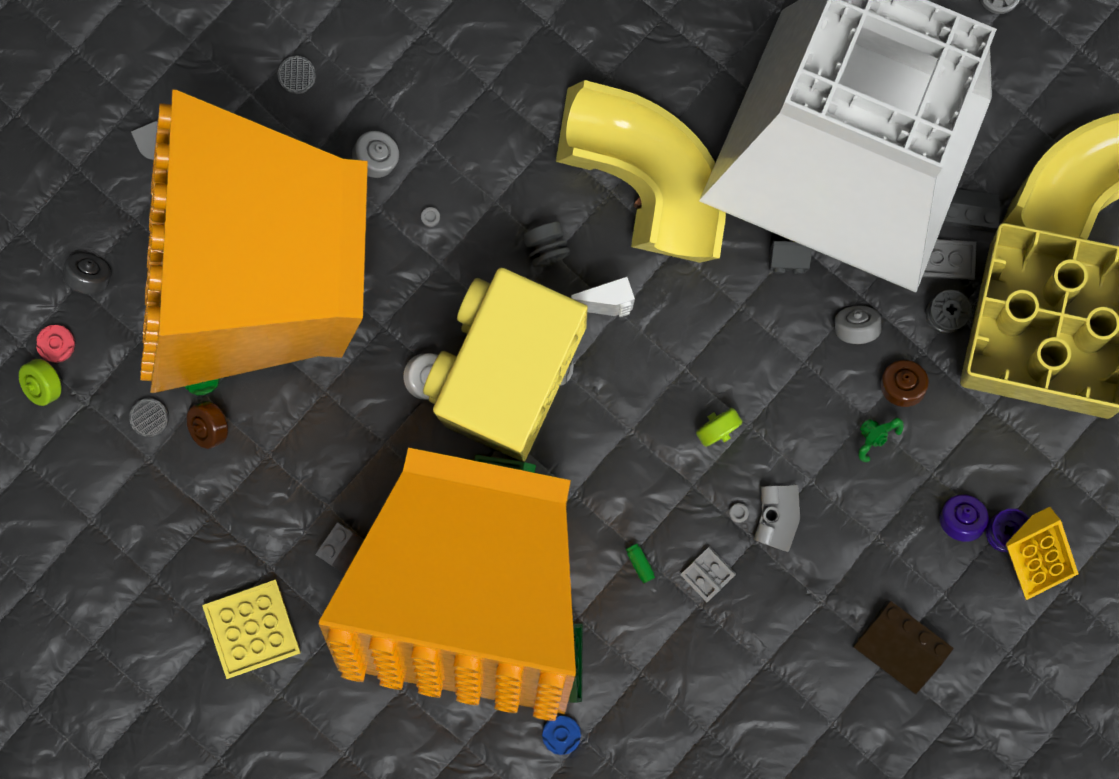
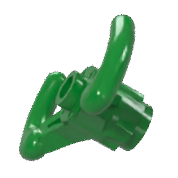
(877, 435)

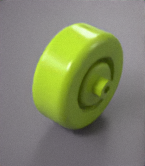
(39, 382)
(719, 427)

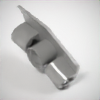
(785, 503)

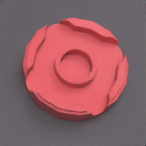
(55, 343)

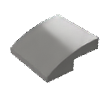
(708, 574)

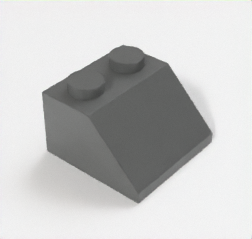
(789, 257)

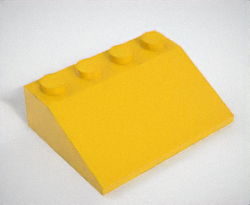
(1041, 554)

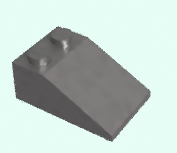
(340, 547)

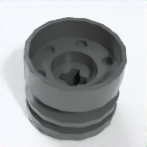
(547, 247)
(942, 320)

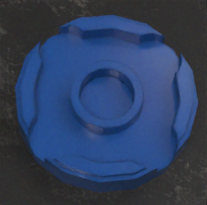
(561, 735)

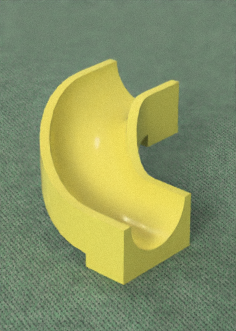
(655, 156)
(1071, 182)

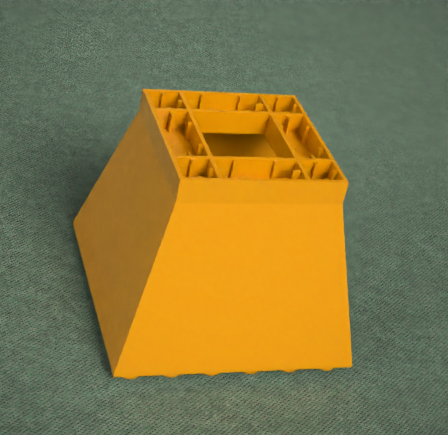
(247, 248)
(462, 588)

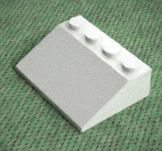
(608, 299)

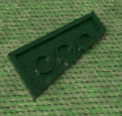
(576, 692)

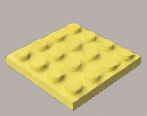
(251, 629)

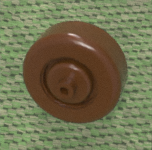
(904, 383)
(207, 425)

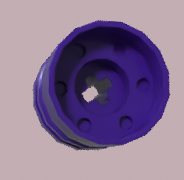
(1008, 519)

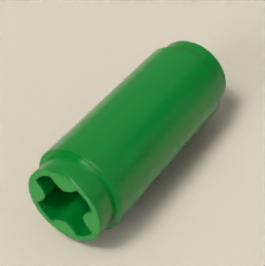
(640, 563)

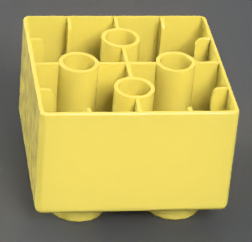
(1047, 322)
(508, 363)

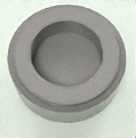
(430, 217)
(738, 513)

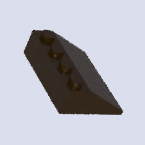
(903, 647)

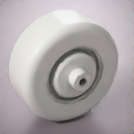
(417, 372)

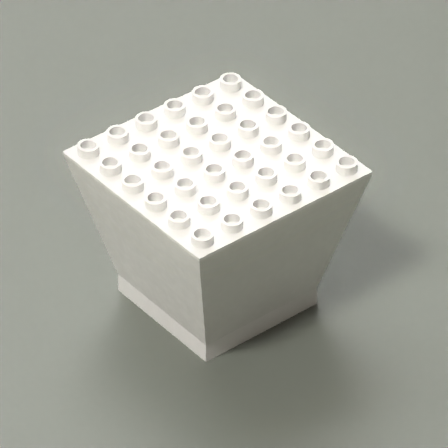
(858, 130)

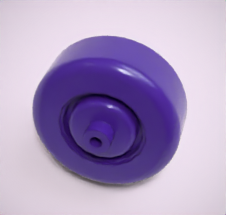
(964, 518)

